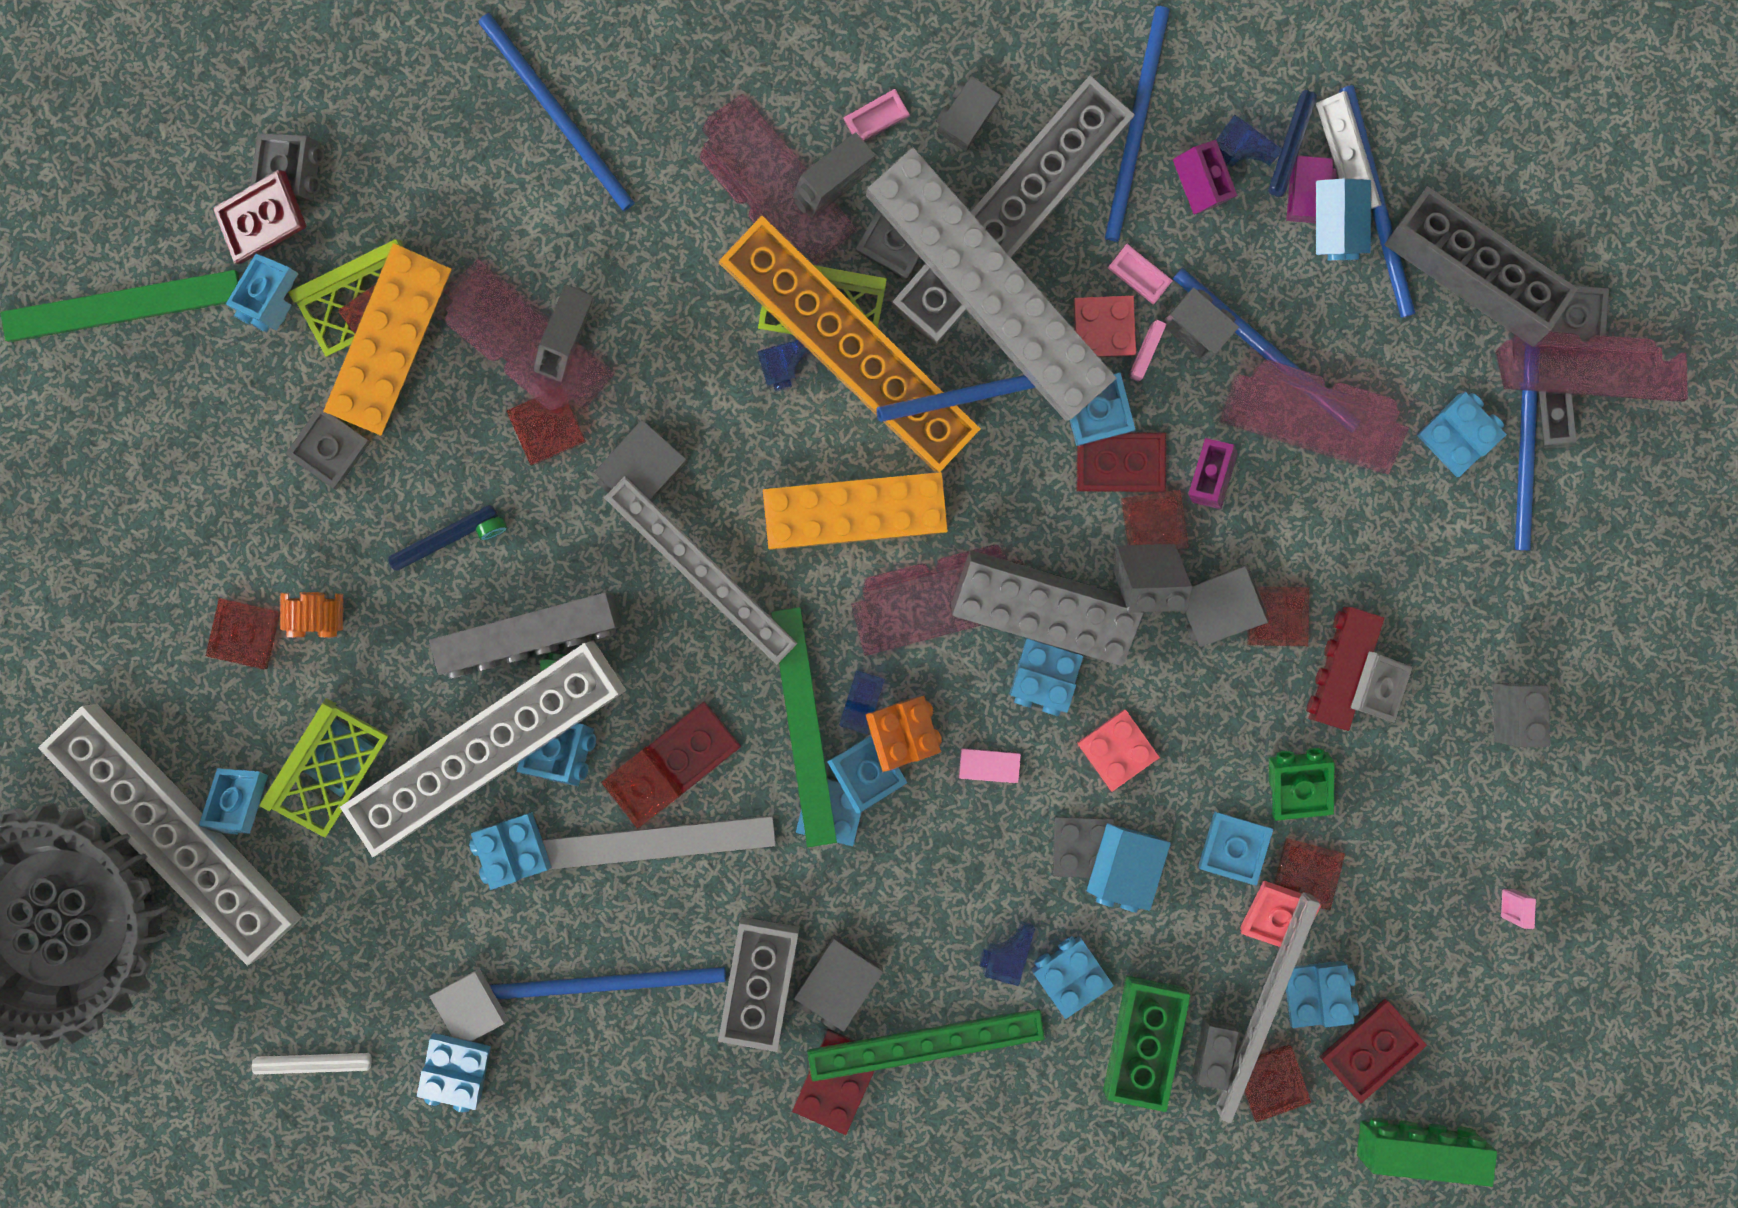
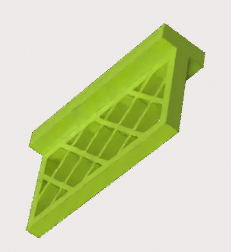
(847, 281)
(331, 283)
(302, 753)

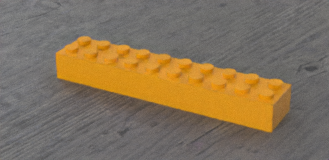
(844, 340)

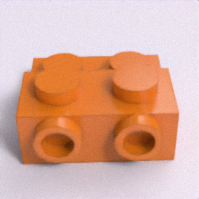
(904, 733)

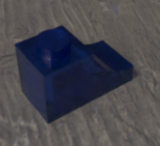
(1242, 142)
(781, 362)
(861, 700)
(1007, 960)

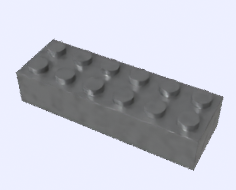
(1481, 267)
(1045, 608)
(519, 635)

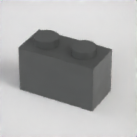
(968, 113)
(1557, 420)
(1215, 1054)

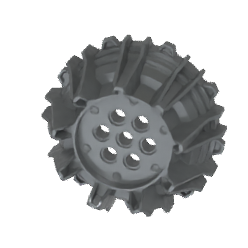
(68, 994)

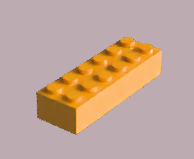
(387, 339)
(855, 511)

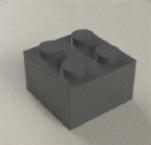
(1200, 324)

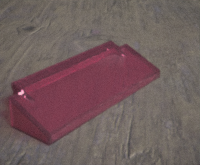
(764, 173)
(510, 327)
(1595, 367)
(1305, 414)
(913, 603)

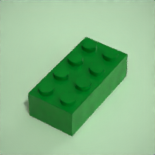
(1146, 1043)
(1426, 1152)

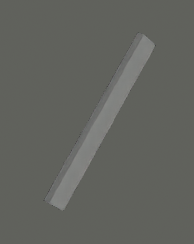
(700, 570)
(660, 842)
(1267, 1005)

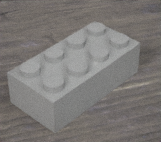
(758, 984)

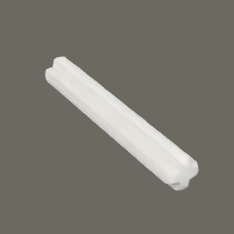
(311, 1063)

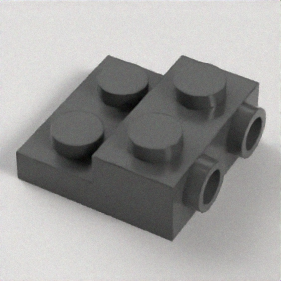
(293, 154)

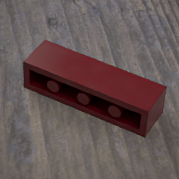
(1346, 656)

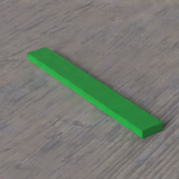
(118, 306)
(805, 733)
(925, 1044)

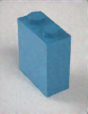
(1343, 218)
(1128, 868)

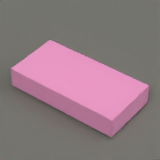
(877, 116)
(1140, 274)
(1147, 350)
(989, 765)
(1518, 908)

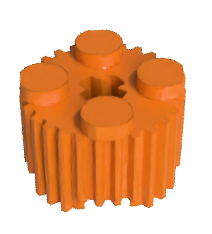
(311, 614)

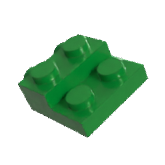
(1302, 784)

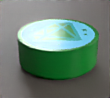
(491, 528)

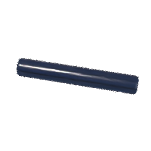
(1292, 143)
(441, 538)

